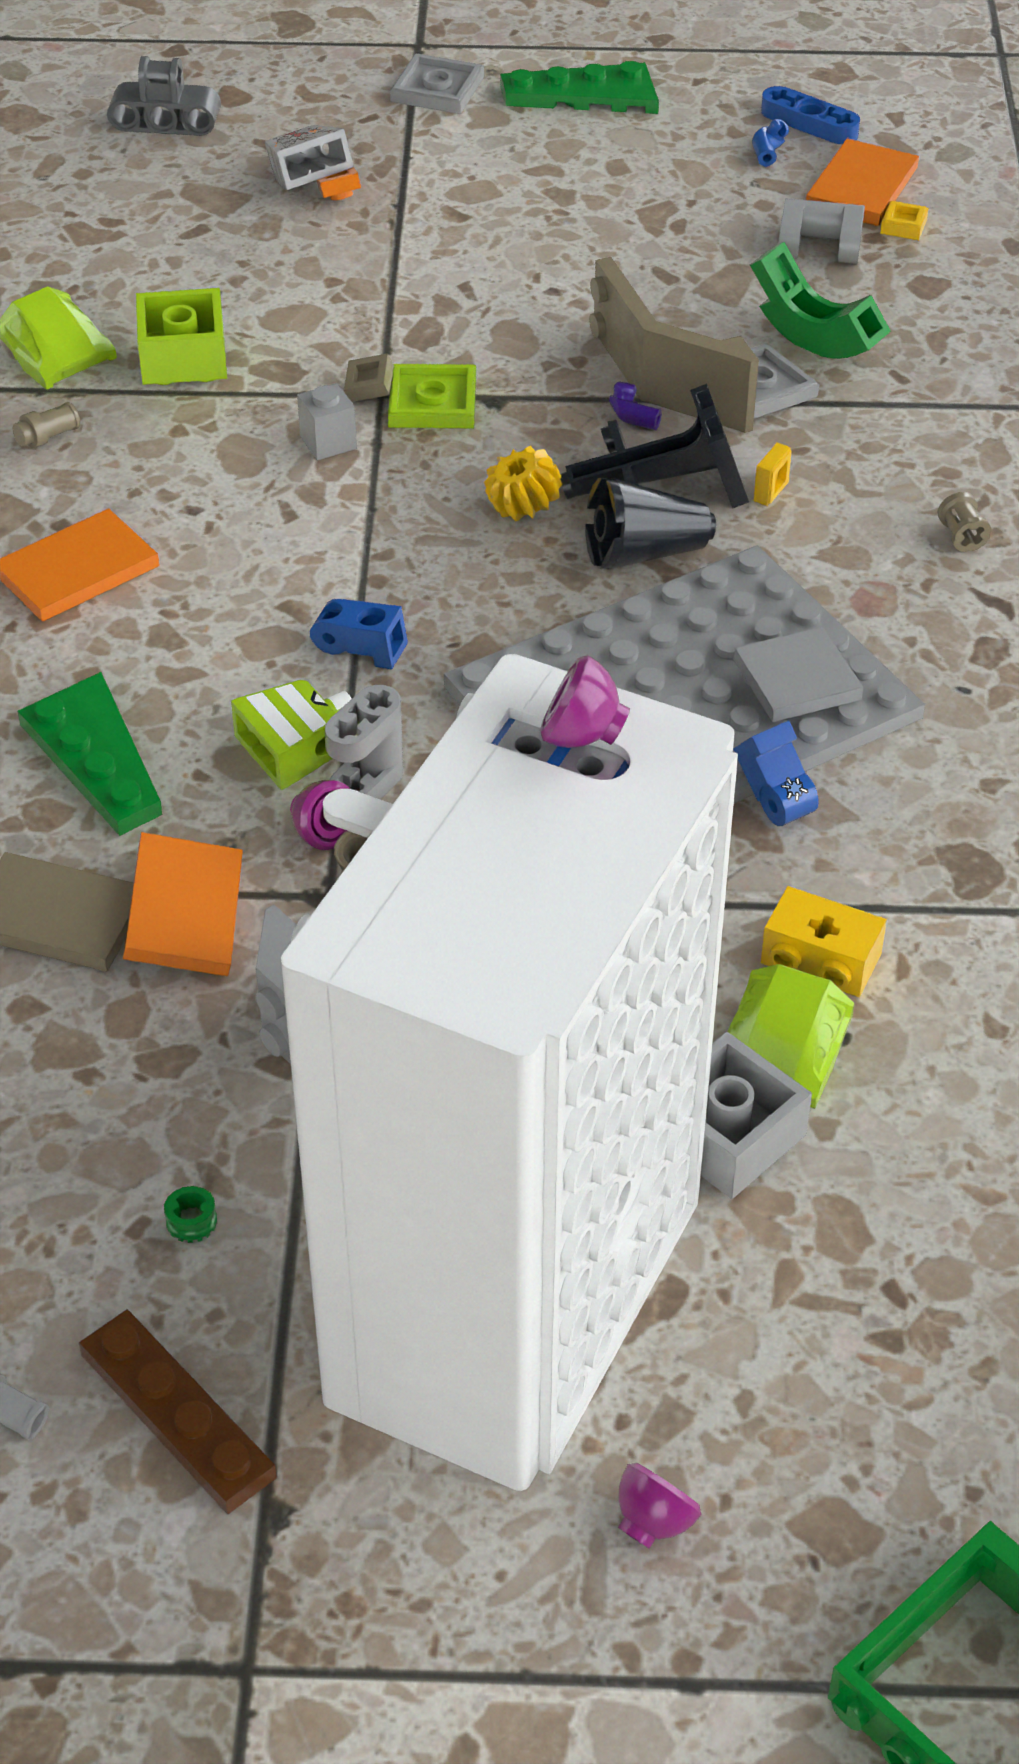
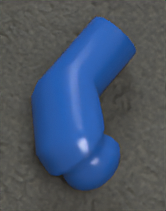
(767, 140)

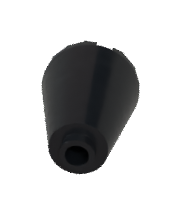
(643, 524)

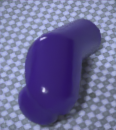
(630, 411)

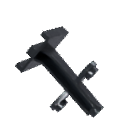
(693, 451)

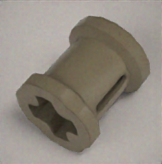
(963, 523)

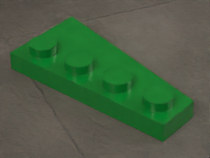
(582, 86)
(95, 751)

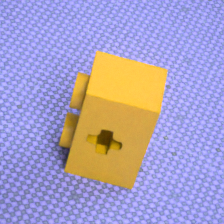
(824, 939)

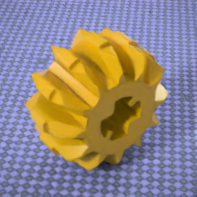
(523, 483)

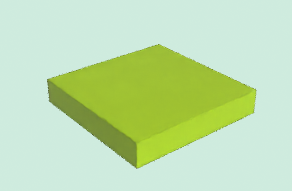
(432, 396)

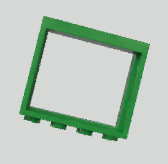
(985, 1558)

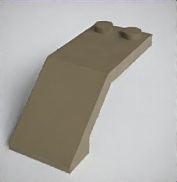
(671, 360)

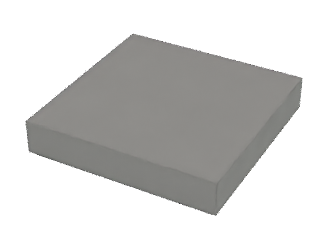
(437, 83)
(780, 382)
(798, 674)

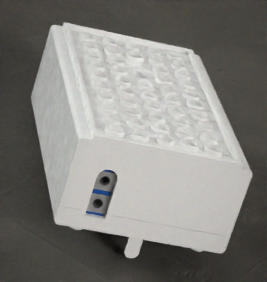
(507, 1066)

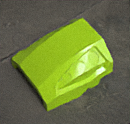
(52, 336)
(794, 1023)

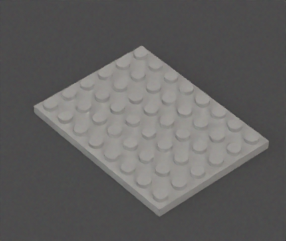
(681, 647)

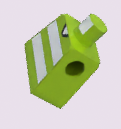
(286, 729)

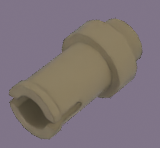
(37, 428)

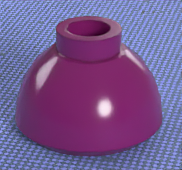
(584, 707)
(309, 815)
(653, 1506)

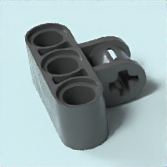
(163, 85)

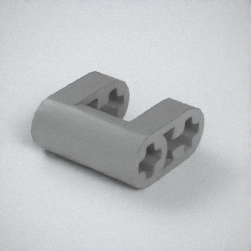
(823, 221)
(378, 747)

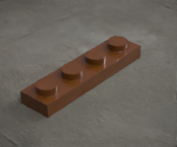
(178, 1411)

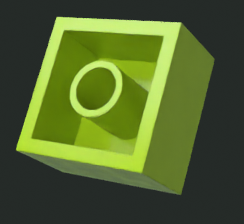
(181, 336)

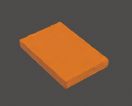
(865, 176)
(76, 564)
(183, 904)

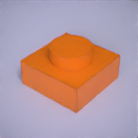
(340, 184)

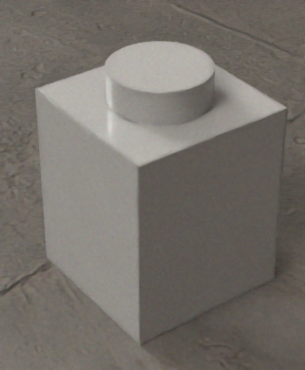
(327, 421)

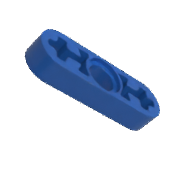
(810, 114)

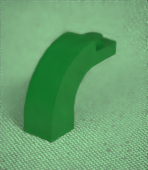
(808, 318)

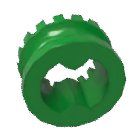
(193, 1228)

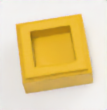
(904, 220)
(772, 474)

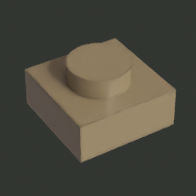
(369, 377)

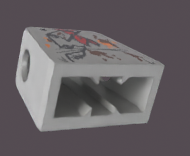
(300, 155)

